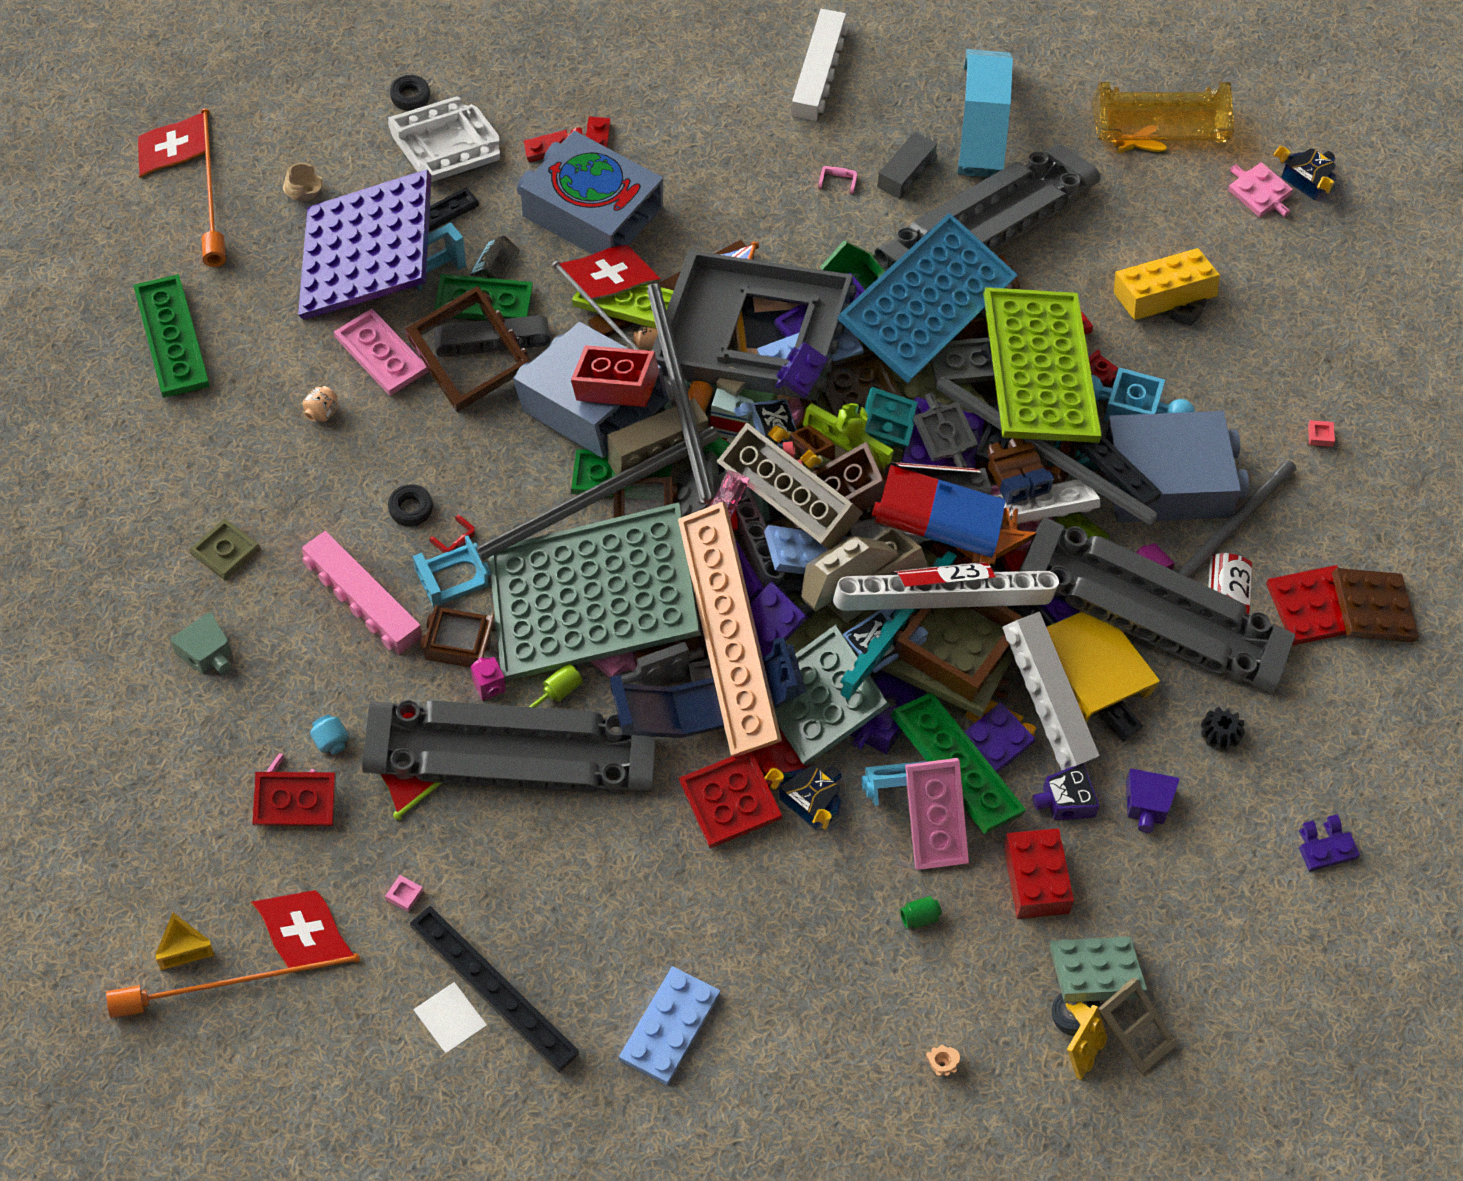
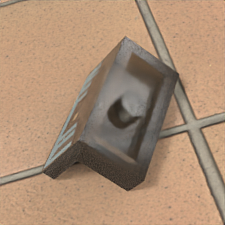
(496, 258)

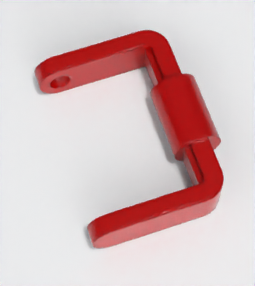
(460, 541)

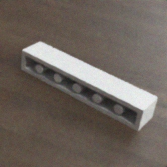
(819, 65)
(1050, 691)

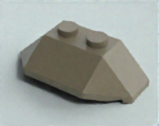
(847, 558)

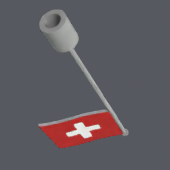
(608, 275)

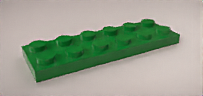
(171, 336)
(940, 738)

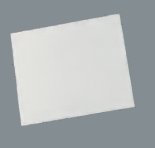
(450, 1017)

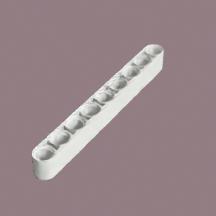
(890, 593)

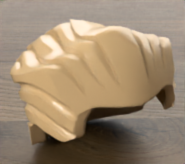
(302, 182)

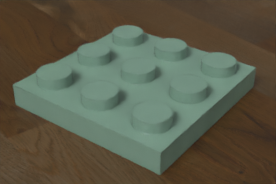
(1095, 967)

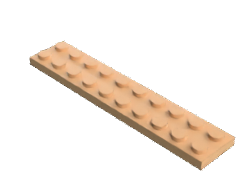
(729, 630)

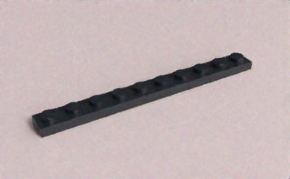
(1112, 462)

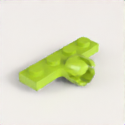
(846, 429)

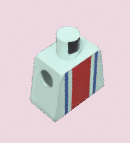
(724, 417)

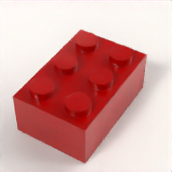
(615, 375)
(1038, 873)

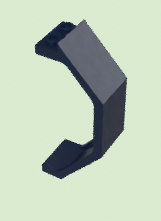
(695, 706)

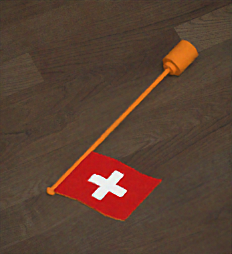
(176, 145)
(299, 931)

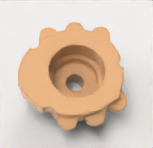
(947, 1056)

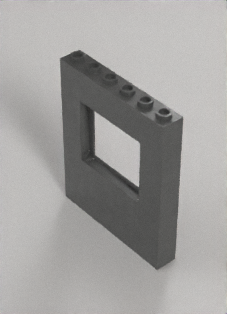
(709, 305)

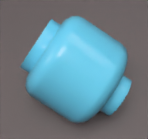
(329, 734)

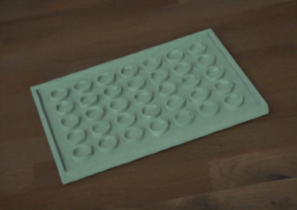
(593, 592)

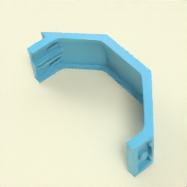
(985, 112)

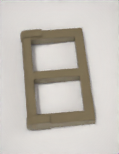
(1123, 1037)

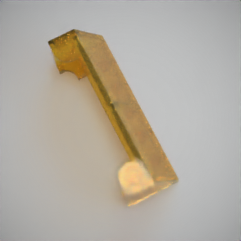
(1163, 114)

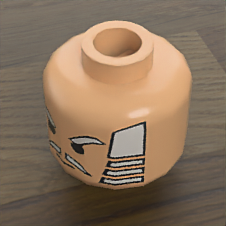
(320, 404)

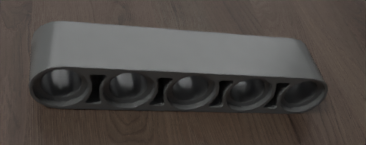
(482, 338)
(753, 540)

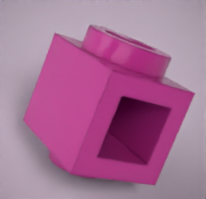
(488, 678)

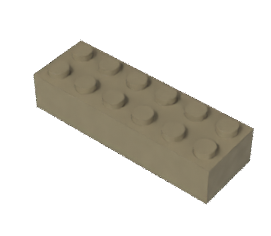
(790, 487)

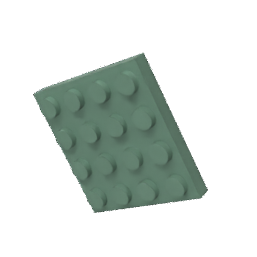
(821, 715)

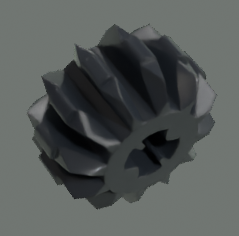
(1222, 728)

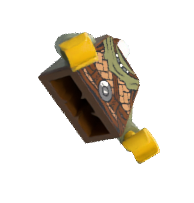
(810, 445)

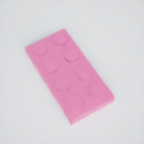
(380, 352)
(937, 813)

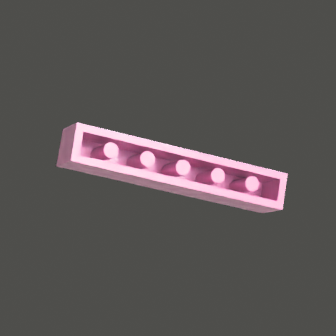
(362, 593)

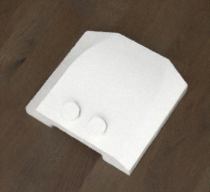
(445, 138)

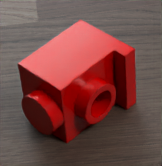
(1102, 368)

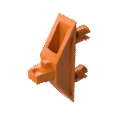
(1008, 539)

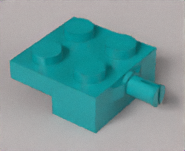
(889, 418)

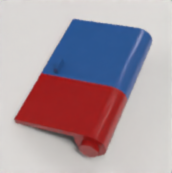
(940, 511)

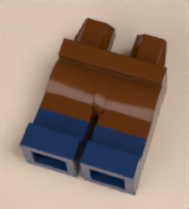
(1018, 470)

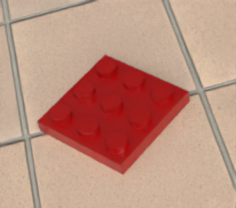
(1308, 604)
(730, 799)

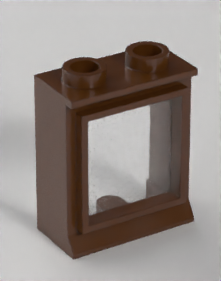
(644, 495)
(457, 636)

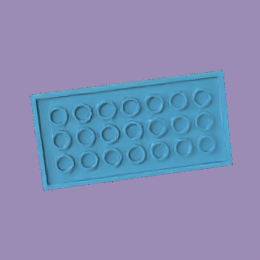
(926, 297)

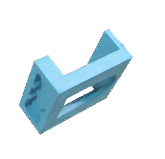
(453, 251)
(467, 554)
(881, 777)

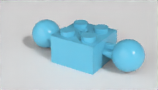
(1136, 394)

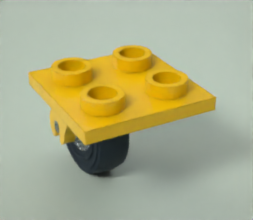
(1085, 1024)

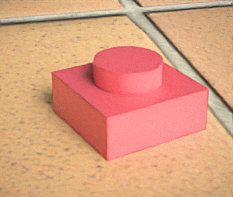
(1321, 433)

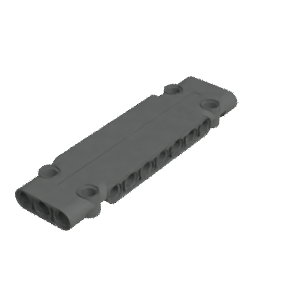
(1005, 202)
(1160, 605)
(506, 747)

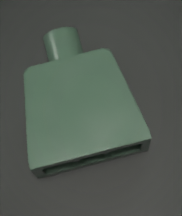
(203, 645)

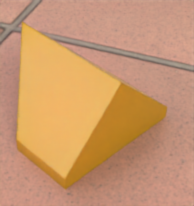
(181, 944)

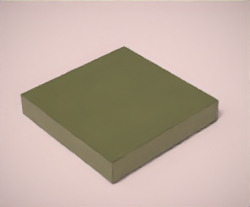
(224, 549)

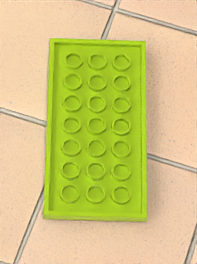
(1041, 365)

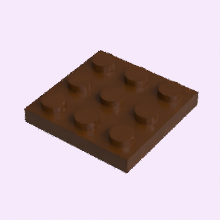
(1375, 605)

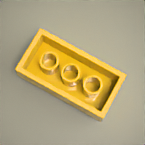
(1166, 283)

